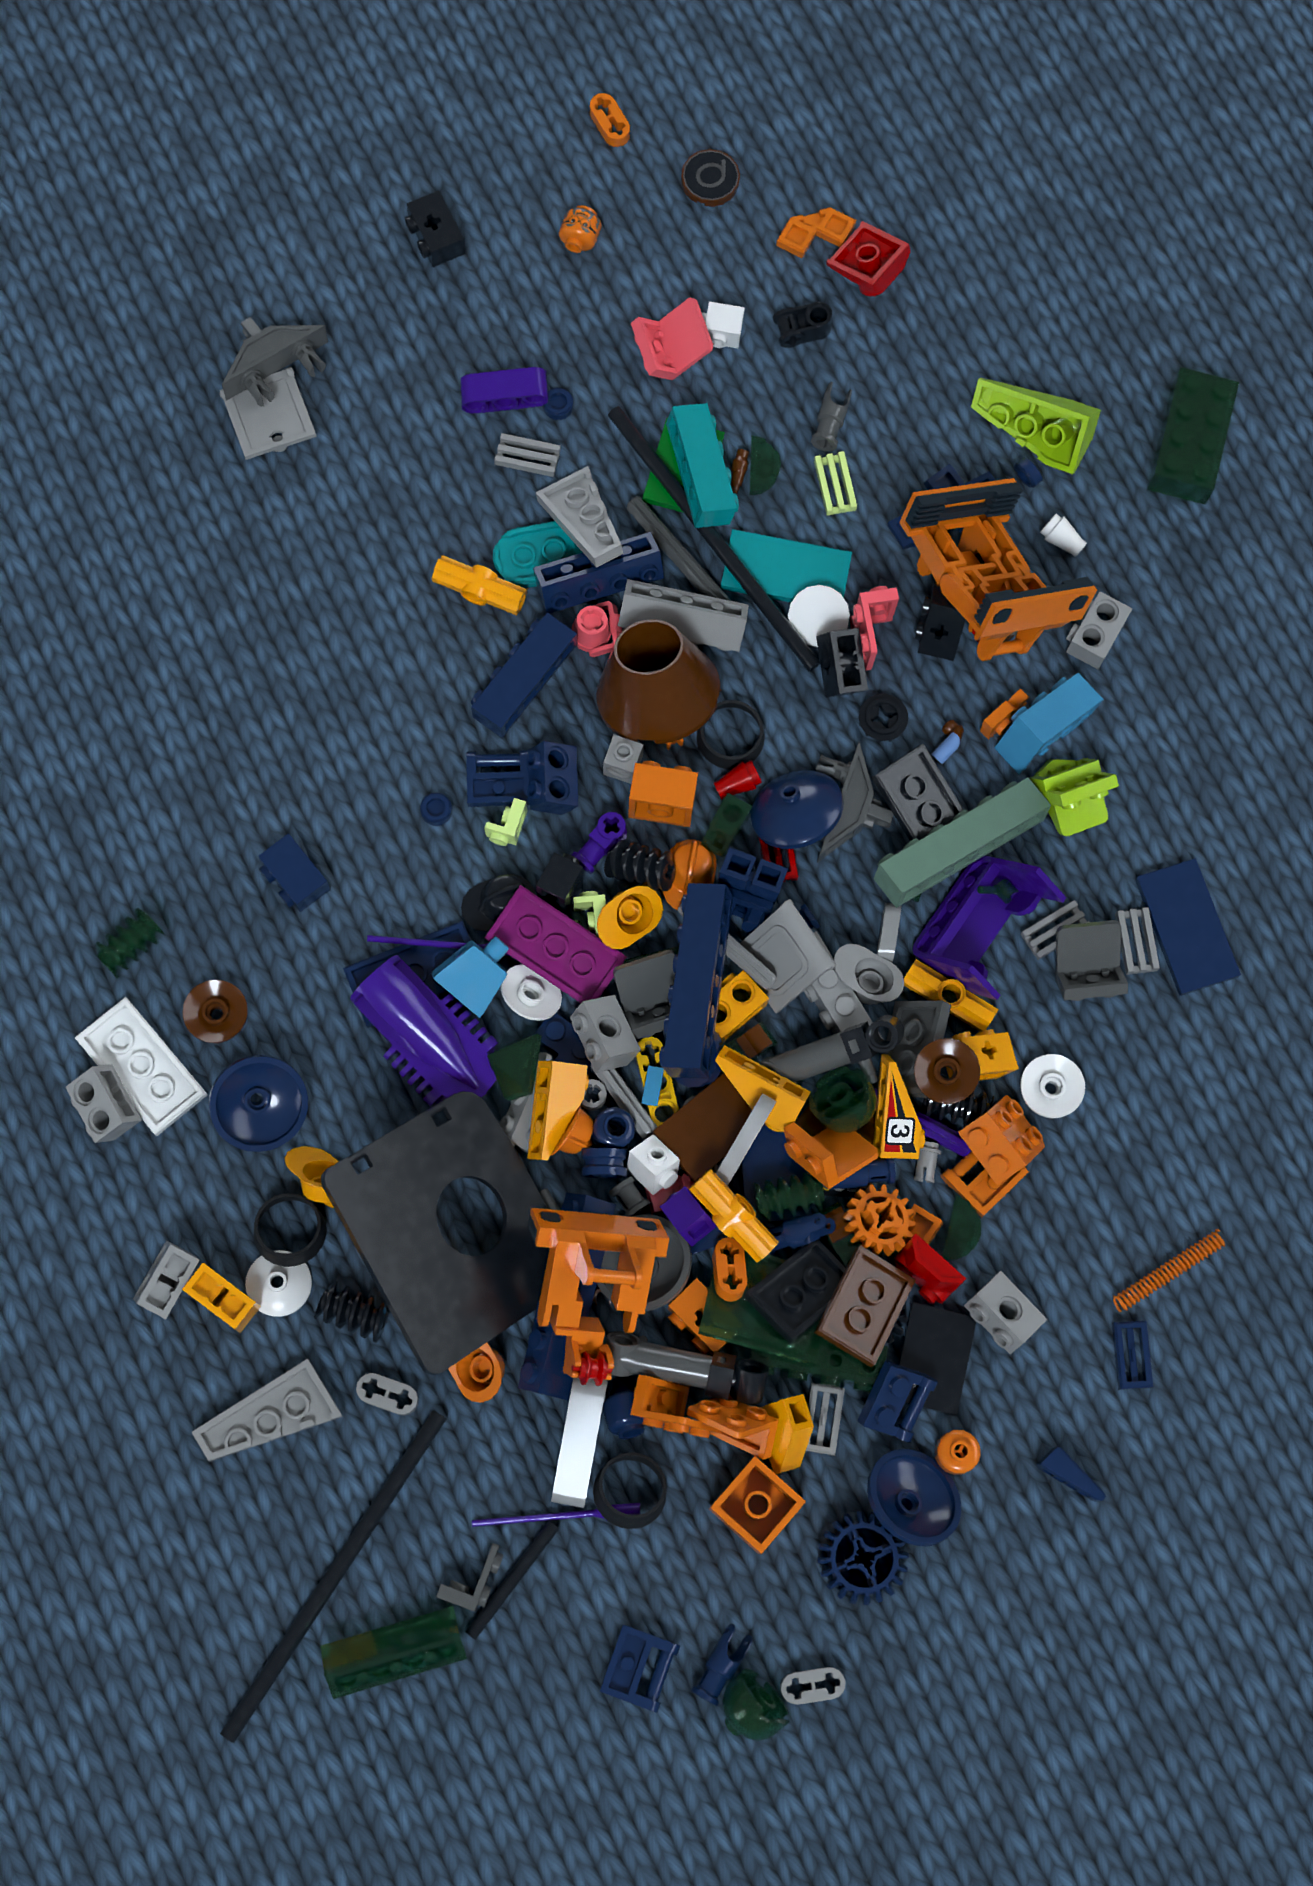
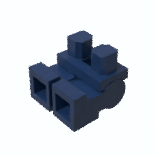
(752, 891)

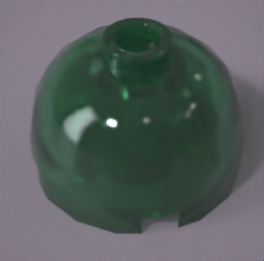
(844, 1100)
(751, 1709)

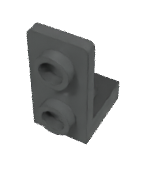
(458, 1593)

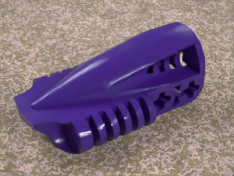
(426, 1033)

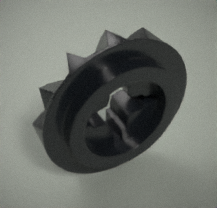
(890, 707)

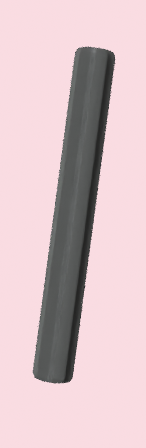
(674, 549)

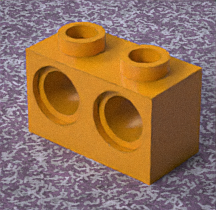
(738, 1012)
(221, 1297)

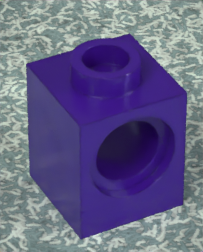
(688, 1216)

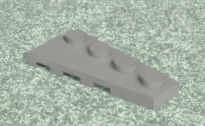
(582, 516)
(274, 1411)

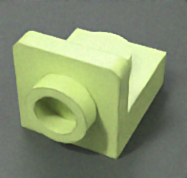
(513, 819)
(590, 901)

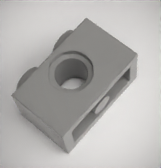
(605, 1033)
(1022, 1316)

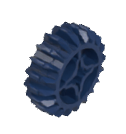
(868, 1573)

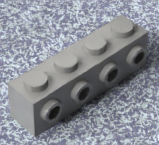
(695, 615)
(836, 1001)

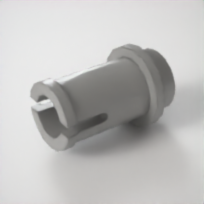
(927, 1160)

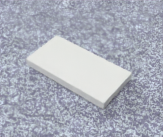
(145, 1064)

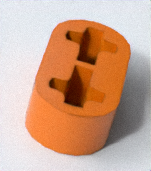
(614, 117)
(722, 1269)

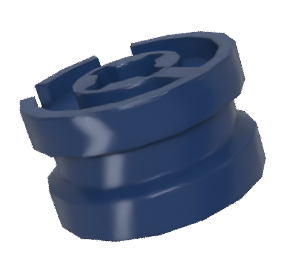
(604, 1163)

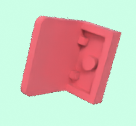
(674, 341)
(873, 608)

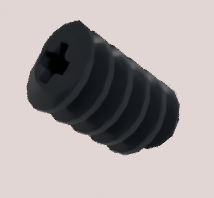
(640, 865)
(968, 1109)
(352, 1311)

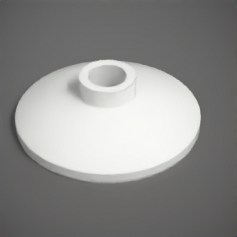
(530, 994)
(1063, 1075)
(281, 1300)

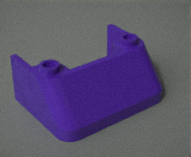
(970, 920)

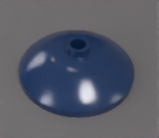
(797, 809)
(262, 1123)
(923, 1488)

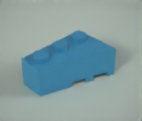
(1047, 720)

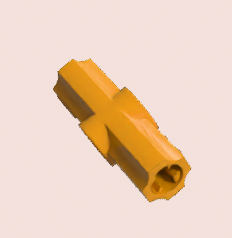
(479, 585)
(968, 1007)
(734, 1215)

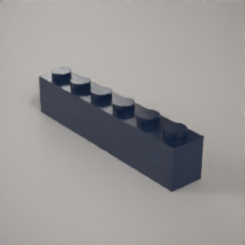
(697, 981)
(546, 1351)

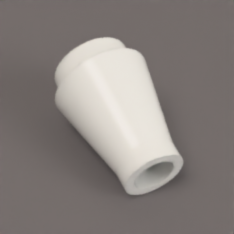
(1063, 535)

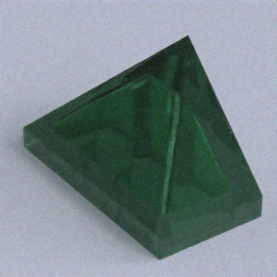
(516, 1066)

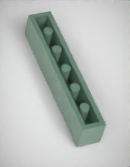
(961, 841)

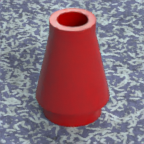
(738, 780)

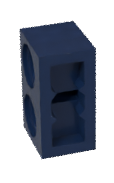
(558, 777)

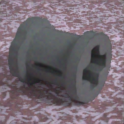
(629, 1197)

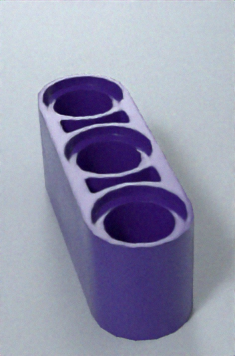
(504, 390)

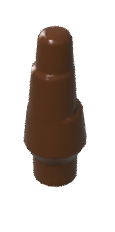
(739, 469)

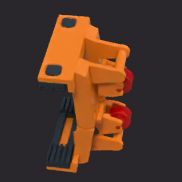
(1001, 592)

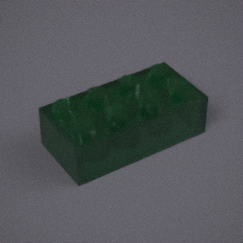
(1193, 436)

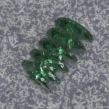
(128, 941)
(788, 1196)

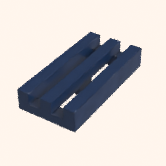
(1119, 1355)

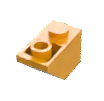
(792, 1432)

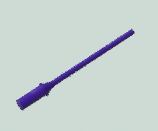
(420, 942)
(628, 1508)

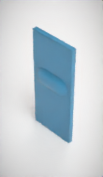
(652, 1085)

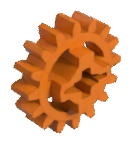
(894, 1223)

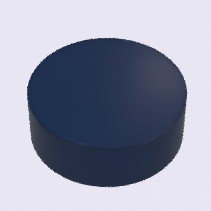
(559, 404)
(1028, 472)
(436, 809)

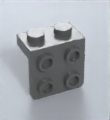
(1089, 960)
(644, 992)

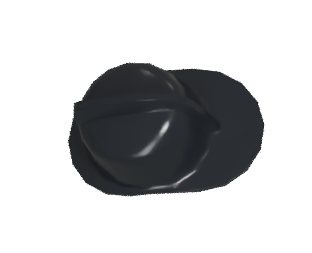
(488, 899)

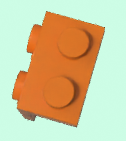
(1003, 1139)
(829, 1154)
(666, 1403)
(739, 1424)

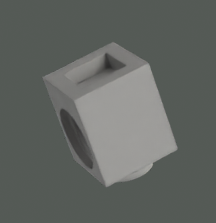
(622, 758)

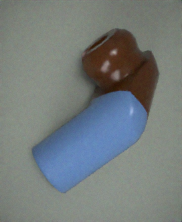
(951, 743)

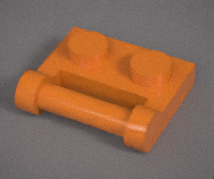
(982, 1191)

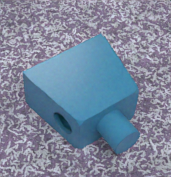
(473, 974)

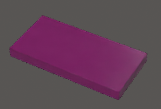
(555, 946)

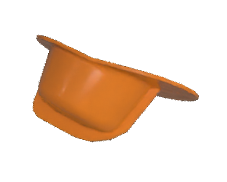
(692, 865)
(577, 1134)
(479, 1374)

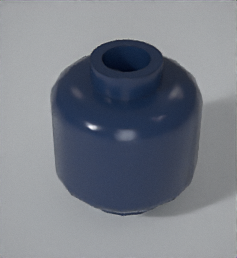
(622, 1125)
(617, 1414)

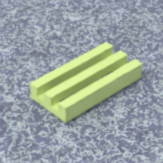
(830, 460)

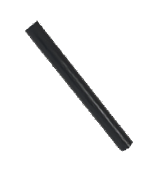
(512, 1580)

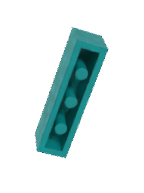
(702, 465)

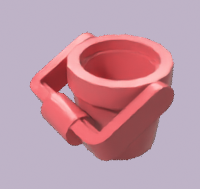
(595, 630)

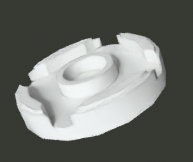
(818, 611)

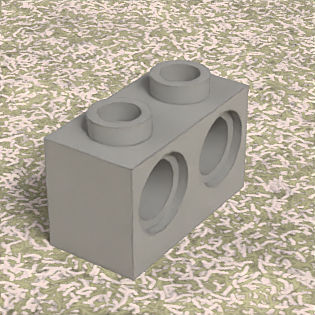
(1100, 631)
(102, 1095)
(166, 1279)

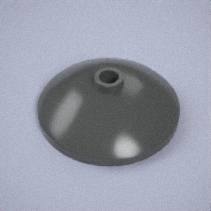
(668, 1272)

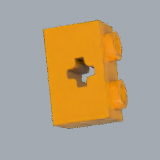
(993, 1053)

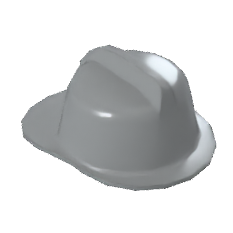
(868, 974)

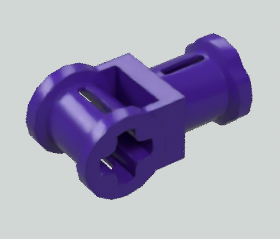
(600, 841)

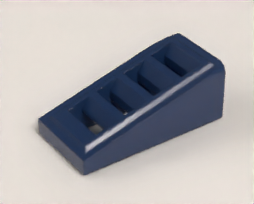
(1064, 1469)

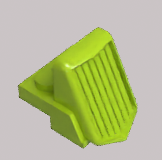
(1075, 793)

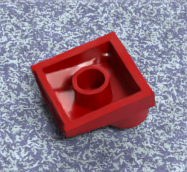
(870, 259)
(932, 1272)

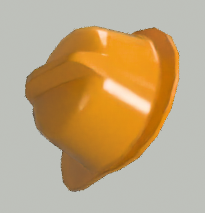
(629, 916)
(308, 1166)

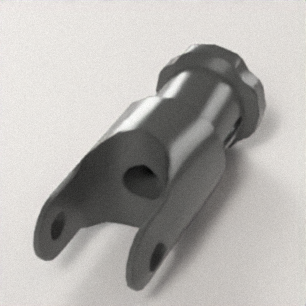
(830, 420)

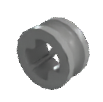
(602, 1096)

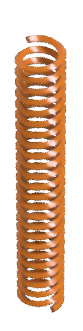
(1213, 1245)

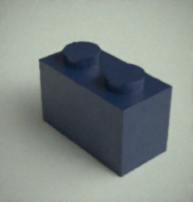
(293, 872)

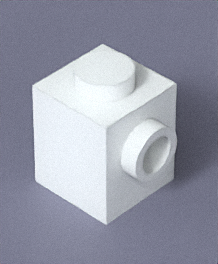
(724, 324)
(653, 1165)

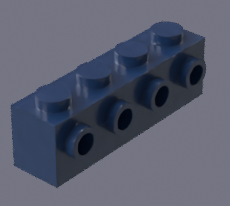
(578, 581)
(523, 675)

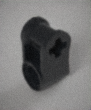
(800, 323)

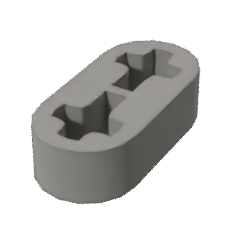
(888, 931)
(390, 1386)
(813, 1694)

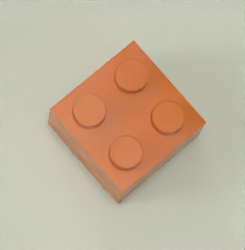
(662, 793)
(757, 1505)

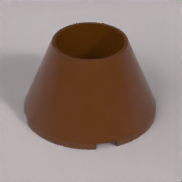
(662, 702)

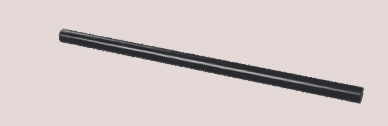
(715, 541)
(332, 1577)

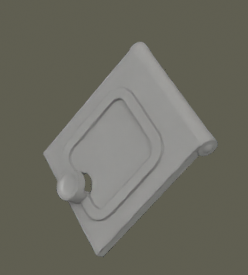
(282, 415)
(790, 952)

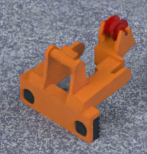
(569, 1238)

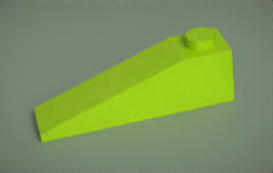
(1044, 423)

